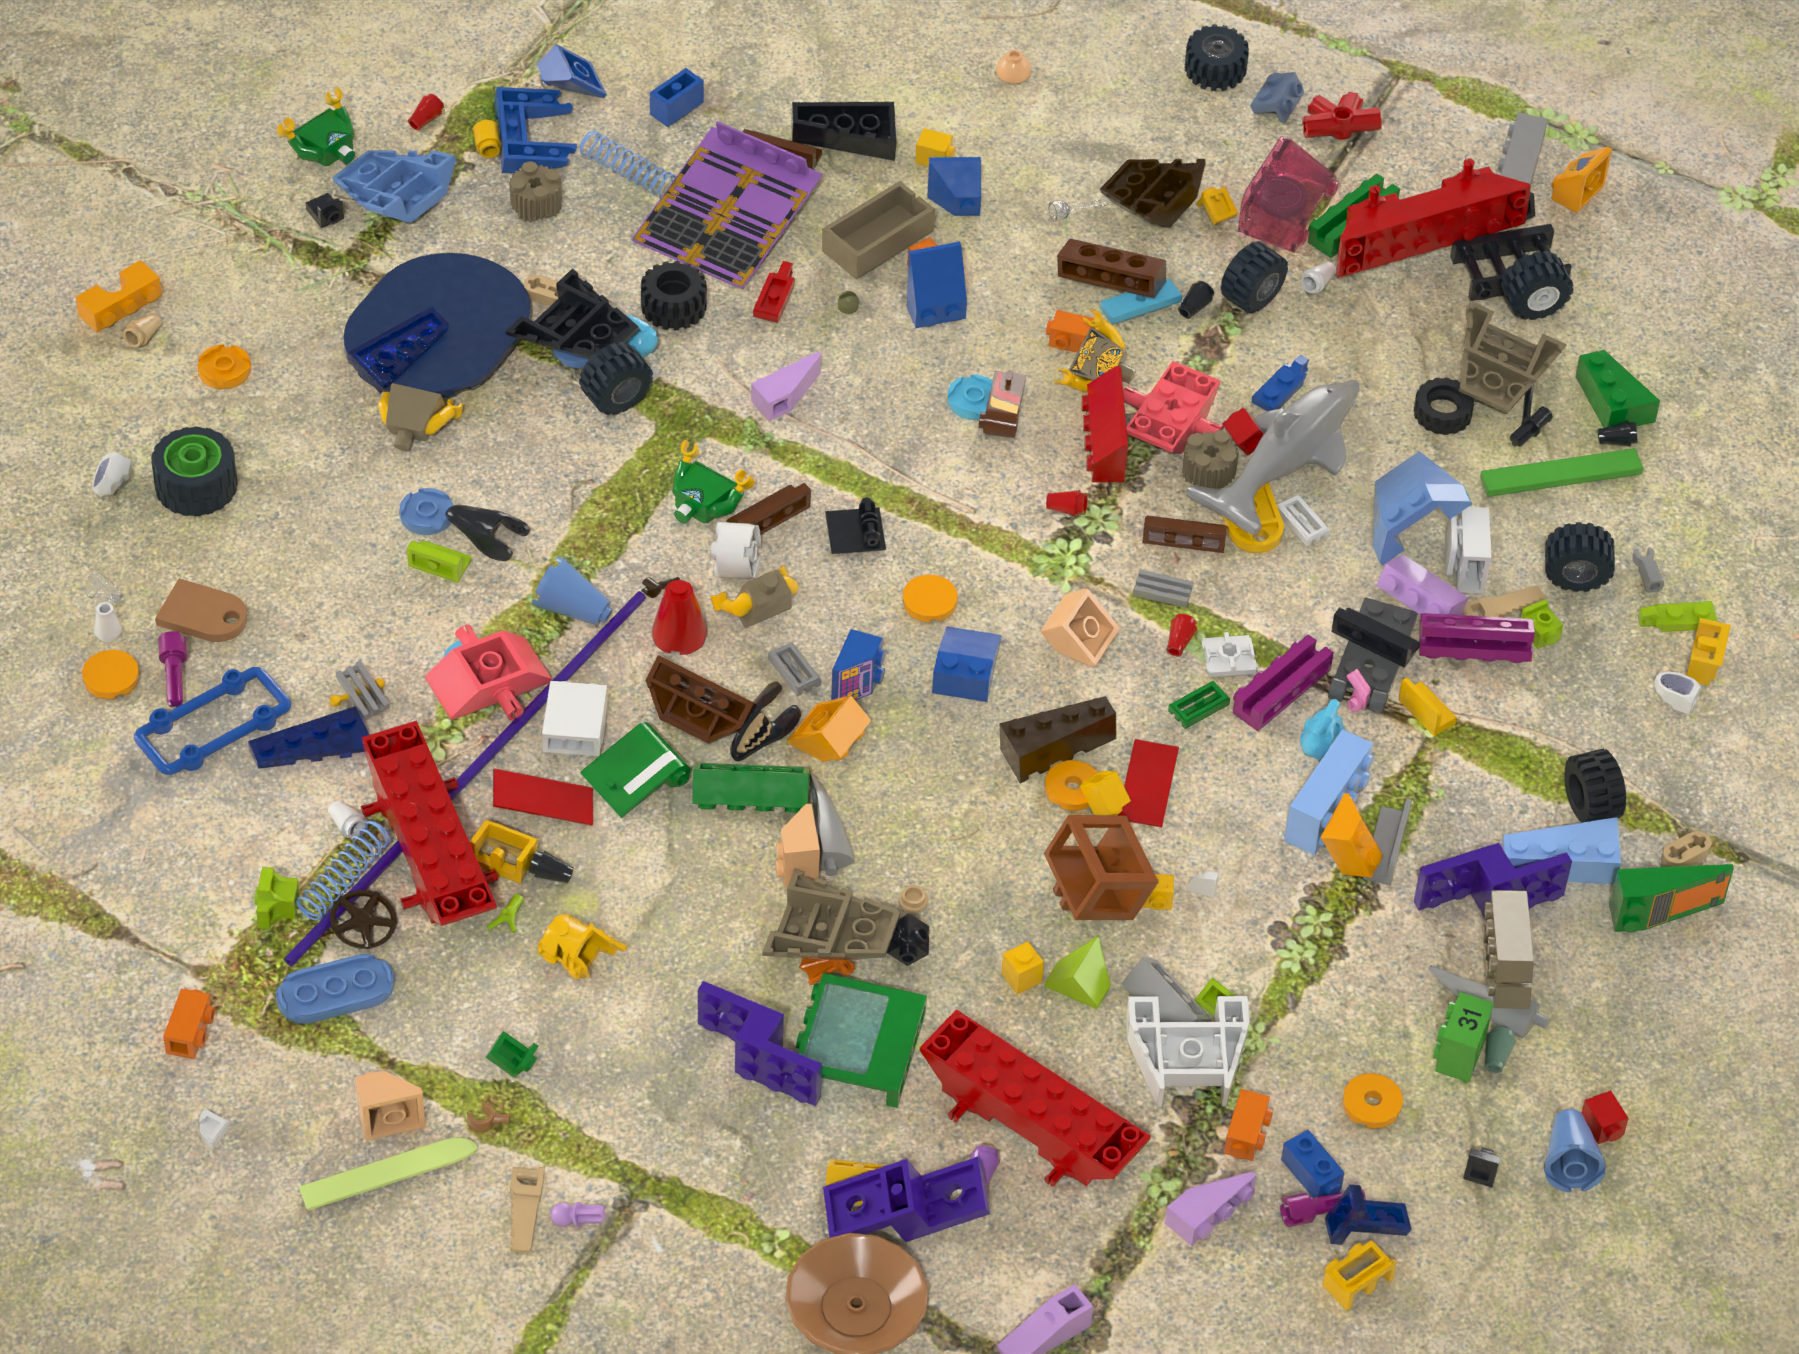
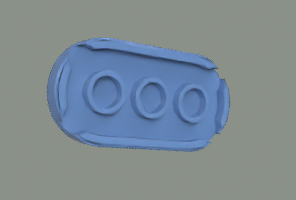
(335, 988)

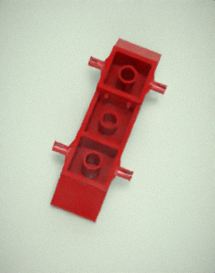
(1464, 207)
(427, 826)
(1005, 1084)

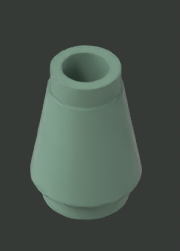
(1499, 1047)

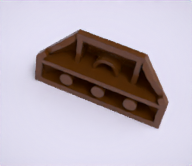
(695, 702)

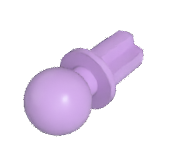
(564, 1214)

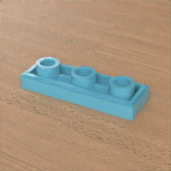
(1132, 305)

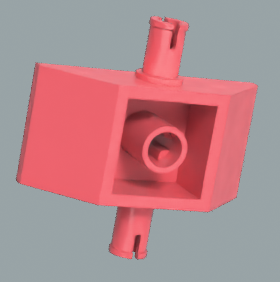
(1173, 408)
(486, 673)

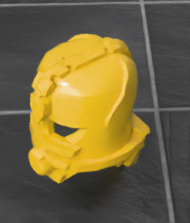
(575, 945)

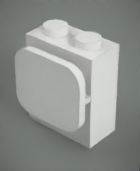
(1469, 549)
(575, 718)

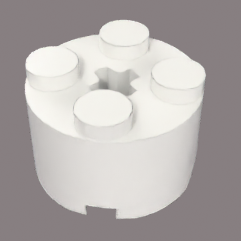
(736, 550)

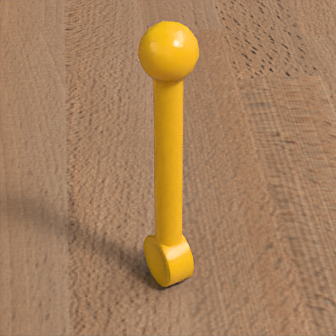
(336, 700)

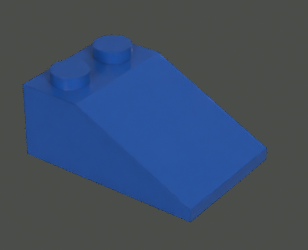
(936, 285)
(965, 664)

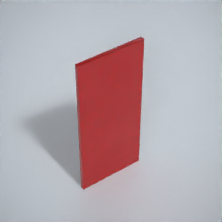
(1149, 782)
(542, 797)

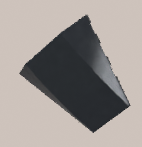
(577, 321)

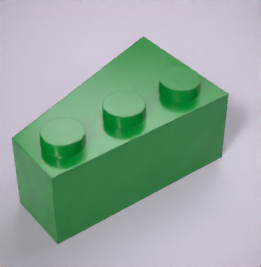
(1615, 391)

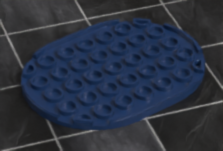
(469, 293)

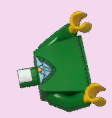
(323, 137)
(703, 491)

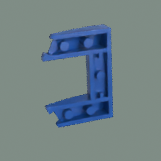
(511, 110)

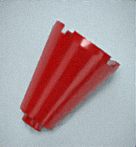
(679, 620)

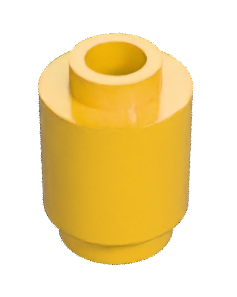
(487, 138)

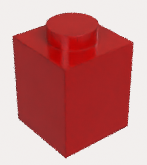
(1244, 430)
(1605, 1117)

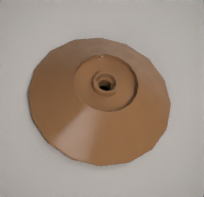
(862, 1273)

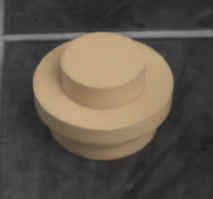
(913, 899)

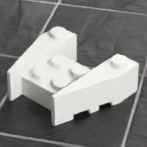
(1187, 1050)

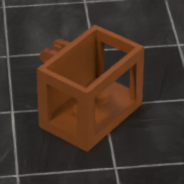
(1102, 879)

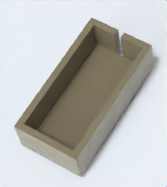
(878, 229)
(1508, 949)

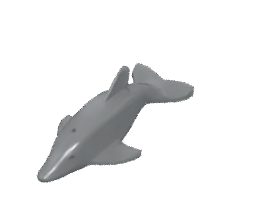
(1292, 438)

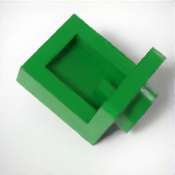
(512, 1055)

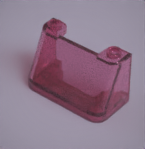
(1285, 196)

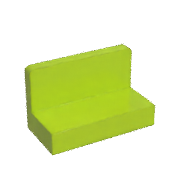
(437, 560)

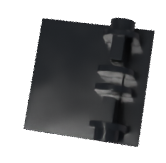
(856, 529)

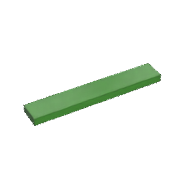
(1561, 472)

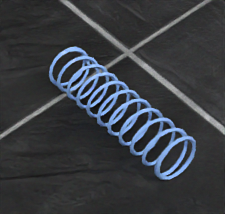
(624, 162)
(341, 874)

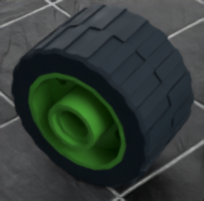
(194, 471)

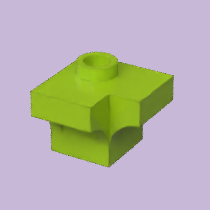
(275, 898)

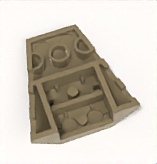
(1498, 364)
(830, 924)

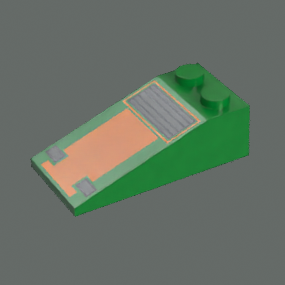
(1663, 894)

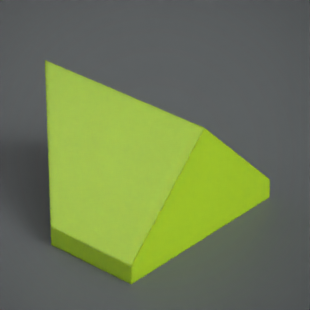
(1082, 975)

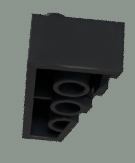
(847, 127)

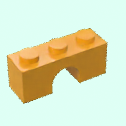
(104, 308)

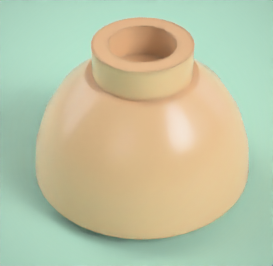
(1013, 67)

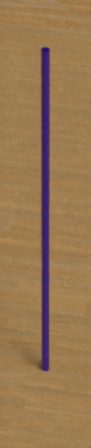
(483, 759)

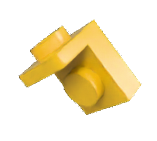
(1218, 205)
(1163, 894)

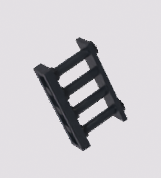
(1493, 247)

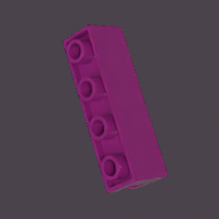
(1476, 637)
(1282, 682)

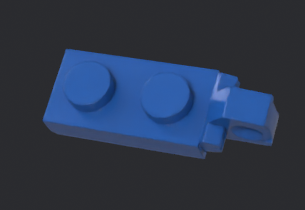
(1282, 385)

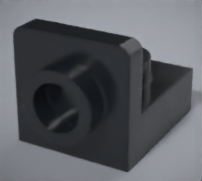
(325, 210)

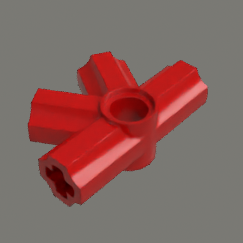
(1340, 120)

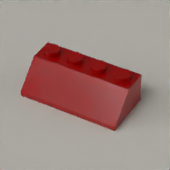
(1105, 427)

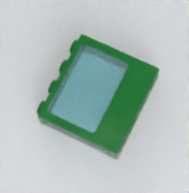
(863, 1033)

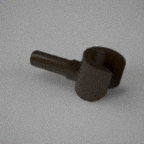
(653, 588)

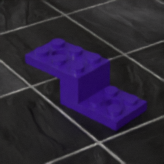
(1489, 870)
(759, 1043)
(906, 1200)

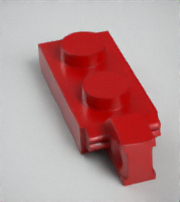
(775, 294)

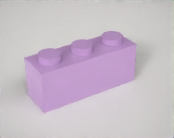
(1420, 588)

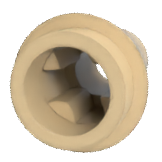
(141, 330)

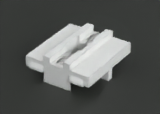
(1229, 655)

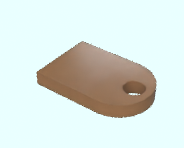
(202, 612)

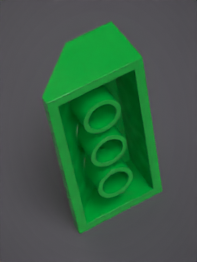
(750, 786)

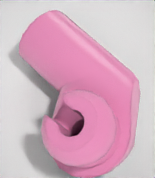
(1361, 691)

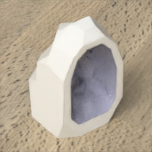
(111, 474)
(1678, 690)

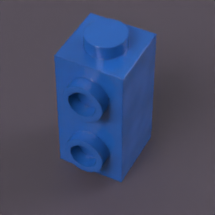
(1312, 1165)

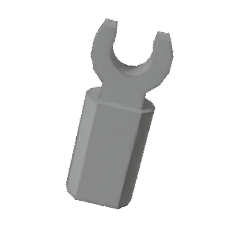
(1648, 570)

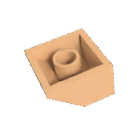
(1080, 627)
(798, 847)
(388, 1105)

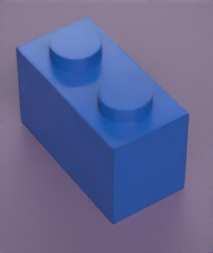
(676, 97)

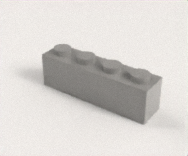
(1523, 148)

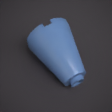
(571, 595)
(1573, 1154)

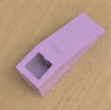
(784, 388)
(1205, 1205)
(1050, 1324)

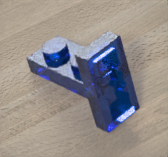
(1355, 1214)

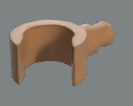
(487, 1124)

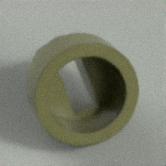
(848, 302)

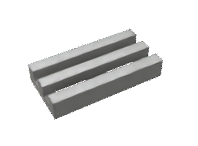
(1163, 587)
(351, 672)
(797, 688)

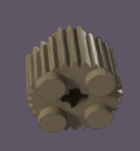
(535, 192)
(1210, 459)

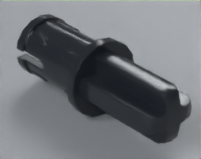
(1531, 426)

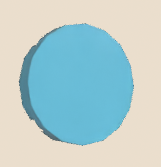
(969, 396)

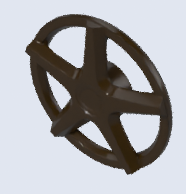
(363, 918)

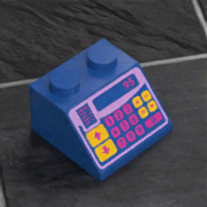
(858, 666)

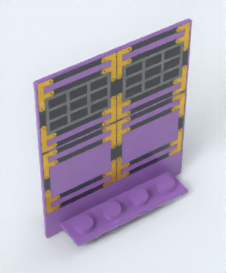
(728, 205)

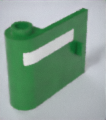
(636, 768)

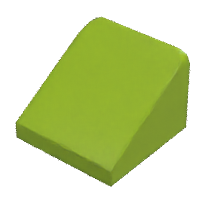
(1208, 996)

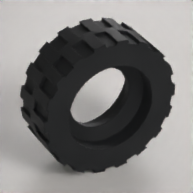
(1439, 421)

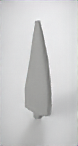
(832, 838)
(1517, 1020)

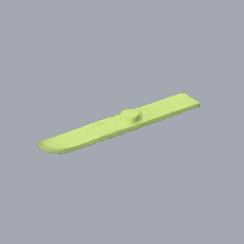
(386, 1171)

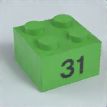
(1462, 1036)

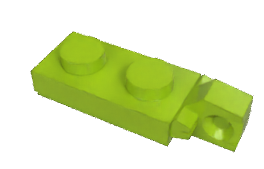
(1676, 616)

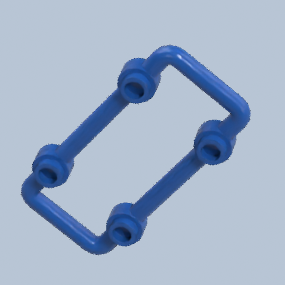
(191, 756)

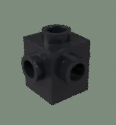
(909, 940)

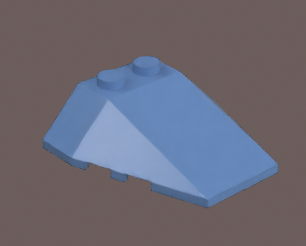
(397, 183)
(1409, 495)

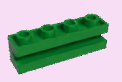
(1328, 228)

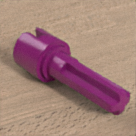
(172, 654)
(1303, 1208)

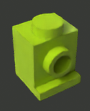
(1546, 624)

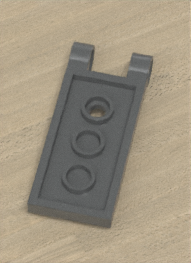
(1384, 672)

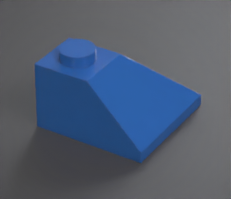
(570, 72)
(955, 184)

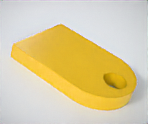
(1271, 523)

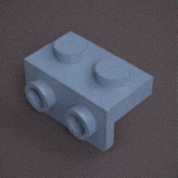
(1278, 94)

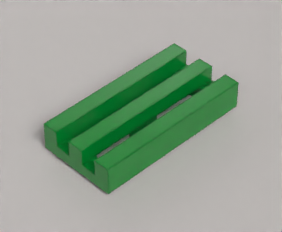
(1202, 707)

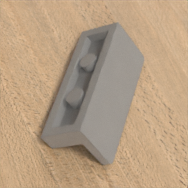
(1389, 837)
(1153, 980)

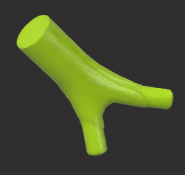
(508, 913)

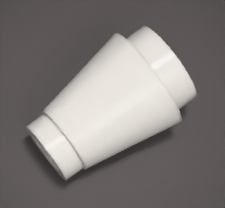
(1317, 277)
(107, 625)
(347, 819)

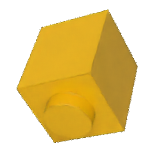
(933, 144)
(1105, 793)
(1022, 967)

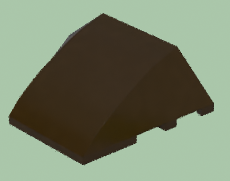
(1155, 189)

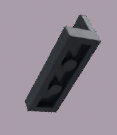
(1374, 636)

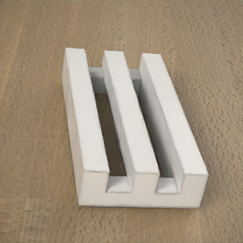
(1298, 521)

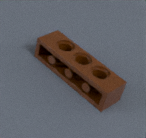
(1111, 268)

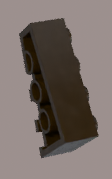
(1056, 735)

